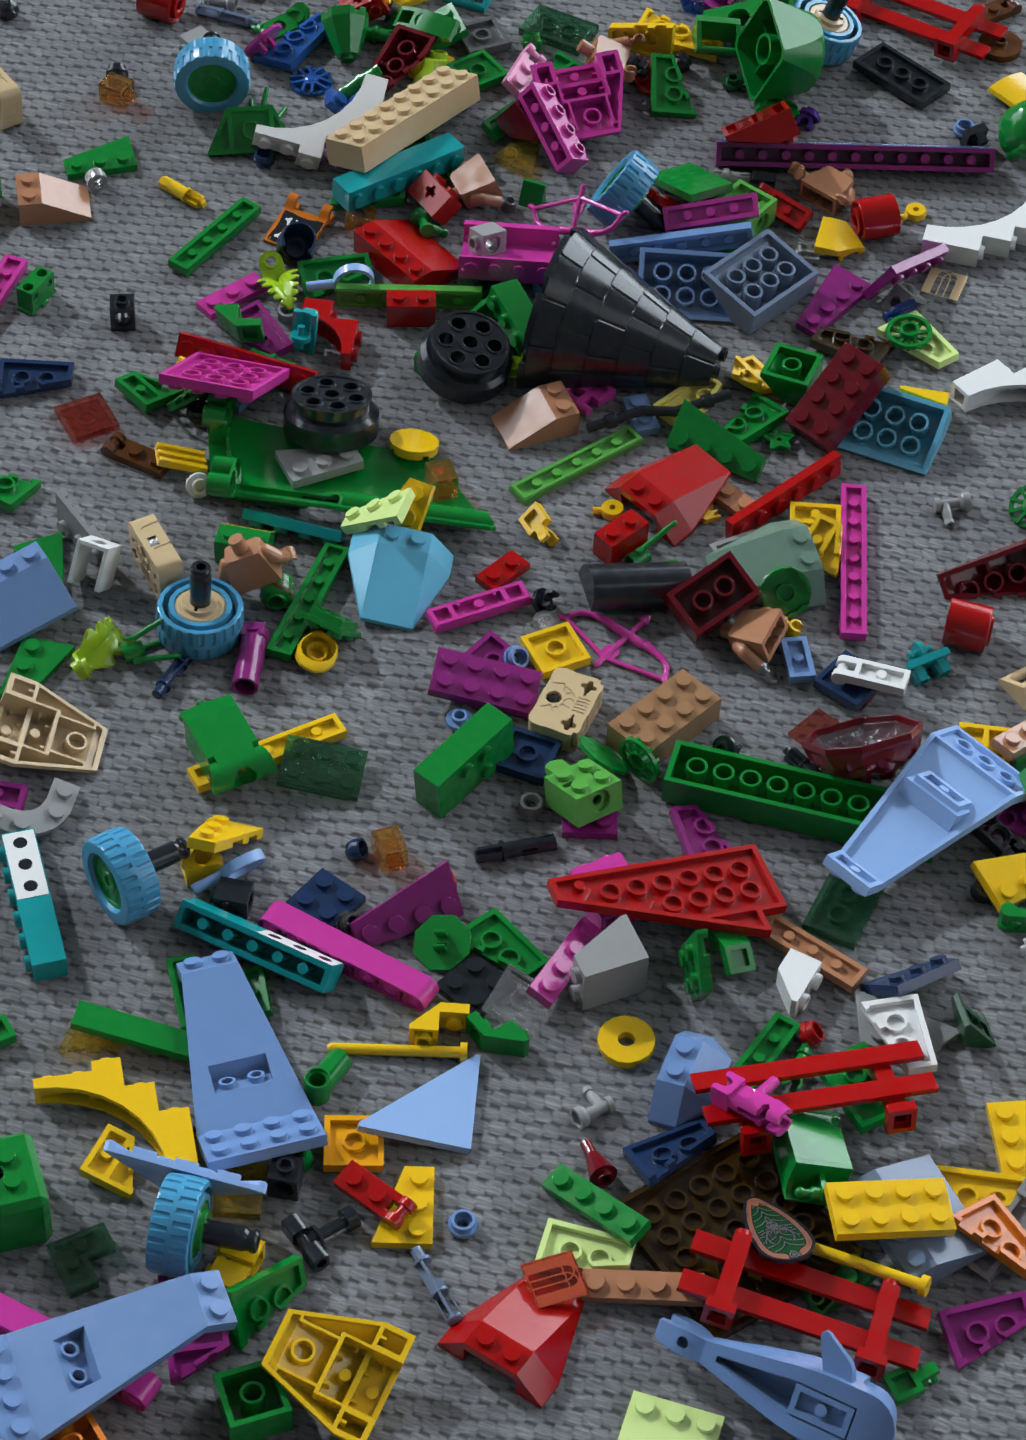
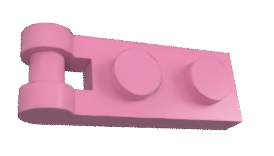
(520, 75)

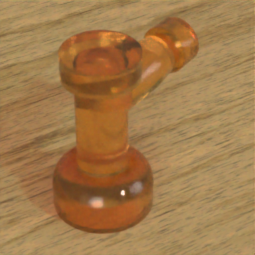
(352, 221)

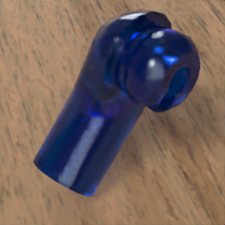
(692, 7)

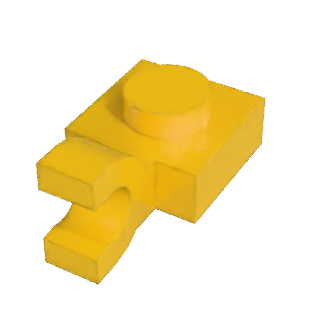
(535, 524)

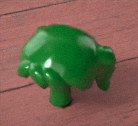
(1013, 132)

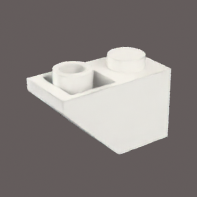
(796, 979)

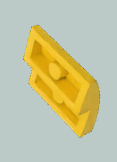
(1010, 89)

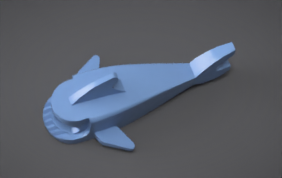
(792, 1389)

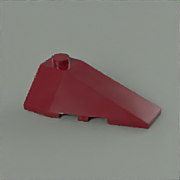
(403, 52)
(988, 575)

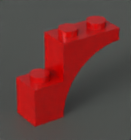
(340, 332)

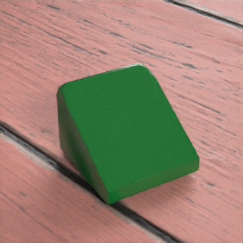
(532, 193)

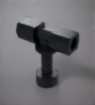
(312, 1239)

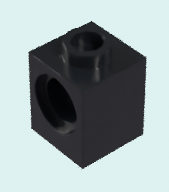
(122, 312)
(233, 896)
(285, 1177)

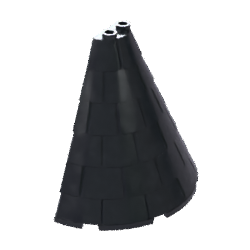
(609, 327)

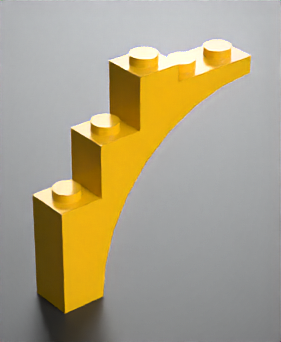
(136, 1104)

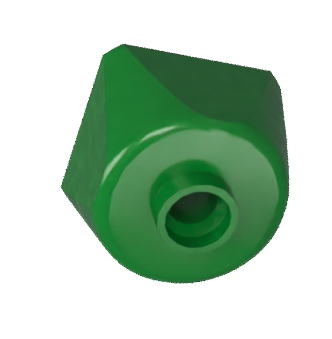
(780, 50)

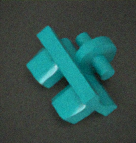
(304, 330)
(922, 660)

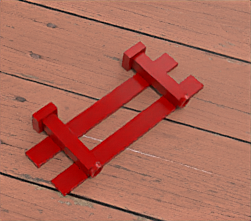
(946, 43)
(884, 1087)
(725, 1298)

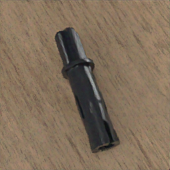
(516, 848)

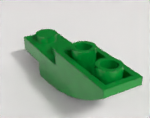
(426, 21)

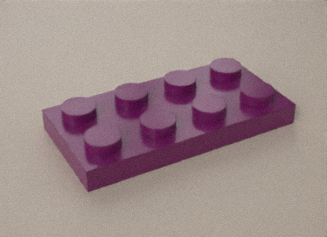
(483, 680)

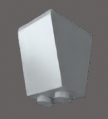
(609, 966)

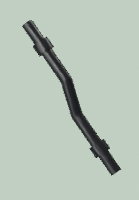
(612, 420)

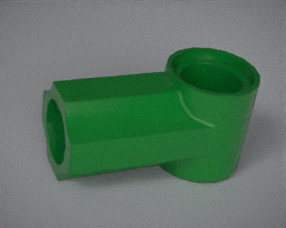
(323, 1078)

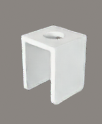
(108, 564)

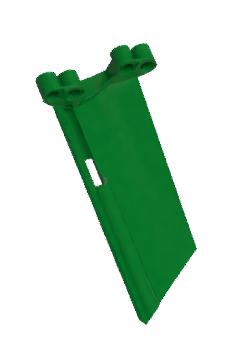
(247, 471)

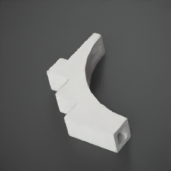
(309, 141)
(971, 242)
(988, 386)

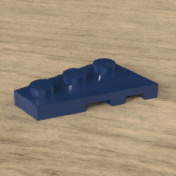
(33, 376)
(912, 978)
(668, 1151)

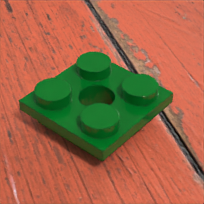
(337, 625)

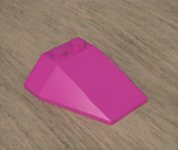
(588, 93)

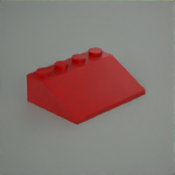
(769, 125)
(404, 254)

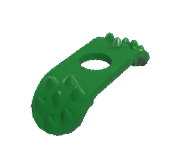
(291, 19)

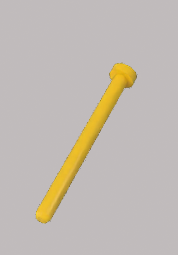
(403, 1050)
(921, 1284)

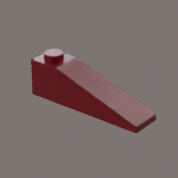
(516, 123)

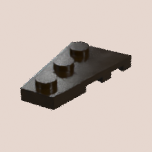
(831, 340)

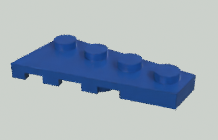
(294, 46)

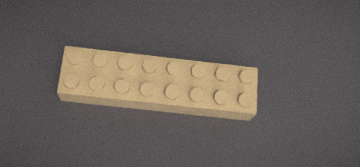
(402, 119)

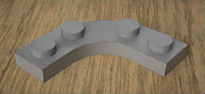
(46, 817)

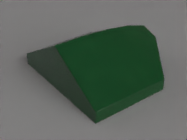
(971, 1026)

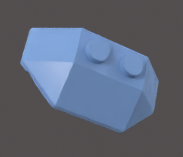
(673, 1095)

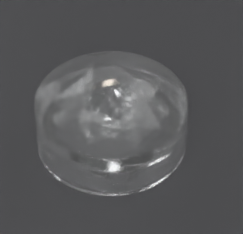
(545, 619)

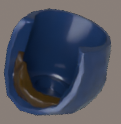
(296, 243)

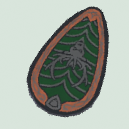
(776, 1232)

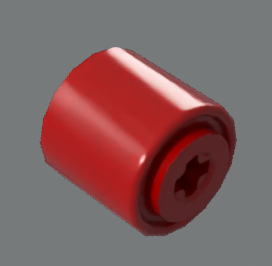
(162, 10)
(875, 217)
(968, 625)

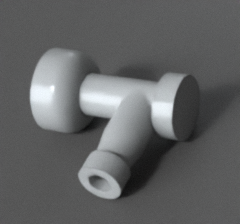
(230, 5)
(944, 506)
(582, 1116)

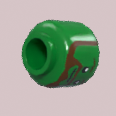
(278, 594)

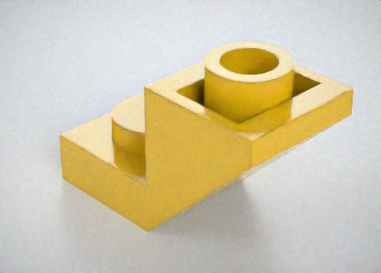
(444, 1015)

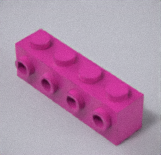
(553, 127)

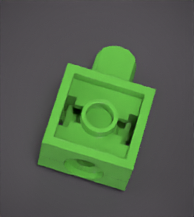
(766, 203)
(581, 791)

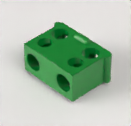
(35, 290)

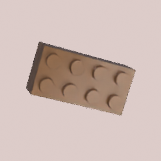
(668, 713)

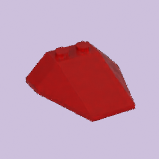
(673, 489)
(519, 1339)

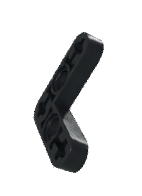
(997, 849)

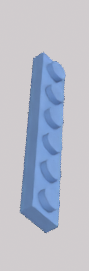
(700, 239)

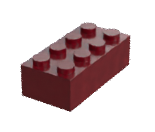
(838, 398)

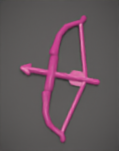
(578, 208)
(610, 652)

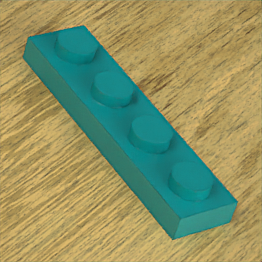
(283, 524)

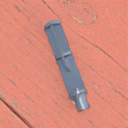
(225, 15)
(435, 1285)

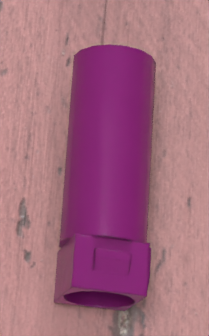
(250, 657)

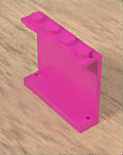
(526, 254)

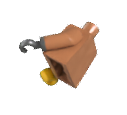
(757, 636)

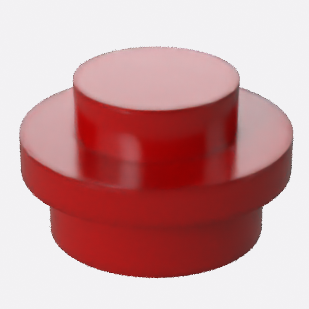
(811, 1033)

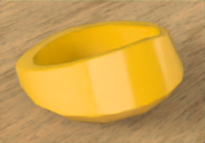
(317, 652)

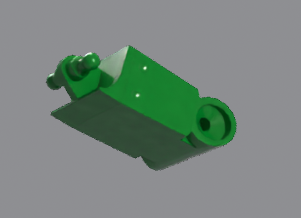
(225, 745)
(811, 1156)

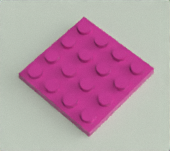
(223, 377)

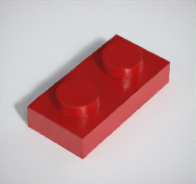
(502, 571)

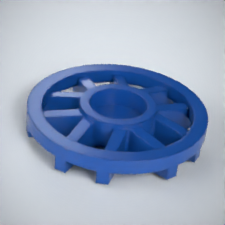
(313, 80)

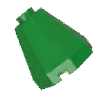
(346, 30)

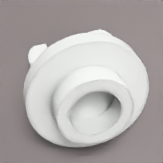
(196, 485)

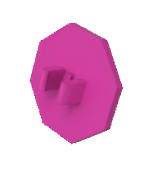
(262, 40)

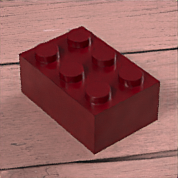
(712, 597)

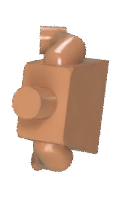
(604, 44)
(825, 187)
(252, 563)

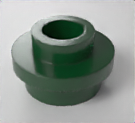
(732, 82)

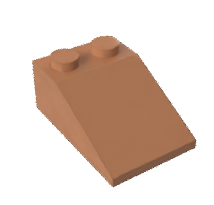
(50, 200)
(538, 417)

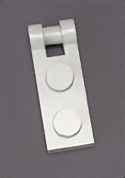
(870, 675)

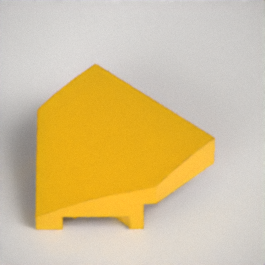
(837, 239)
(747, 373)

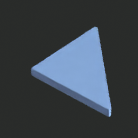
(433, 1114)
(157, 1167)

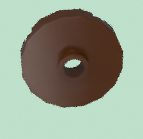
(1004, 50)

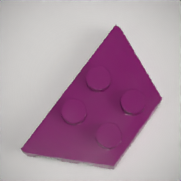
(196, 1354)

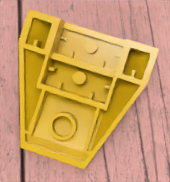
(338, 1367)

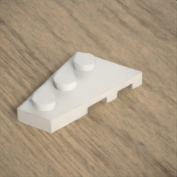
(902, 1021)

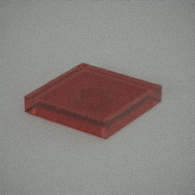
(86, 418)

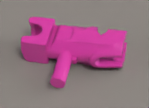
(753, 1103)

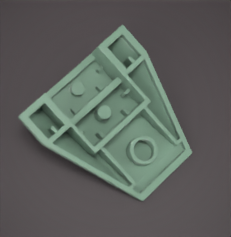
(776, 546)

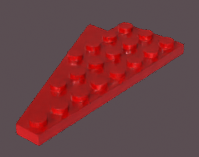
(702, 890)

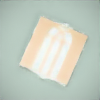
(944, 285)

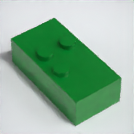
(464, 760)

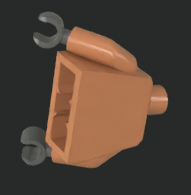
(477, 186)

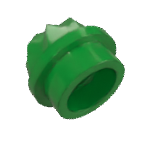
(533, 38)

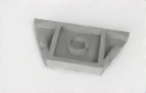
(938, 1031)

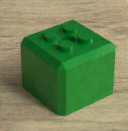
(23, 1195)

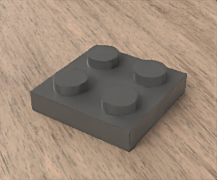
(485, 35)

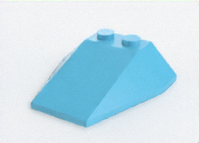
(397, 574)

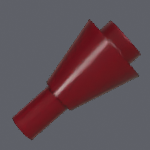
(600, 1170)

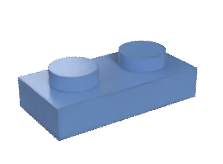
(644, 424)
(797, 660)

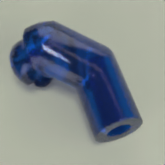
(900, 309)

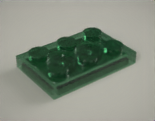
(559, 28)
(322, 768)
(840, 913)

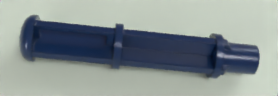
(176, 668)

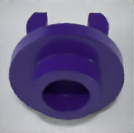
(810, 115)

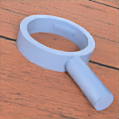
(346, 269)
(235, 868)

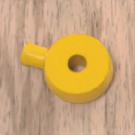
(914, 212)
(609, 510)

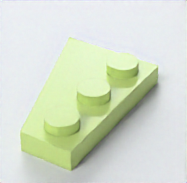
(663, 1419)

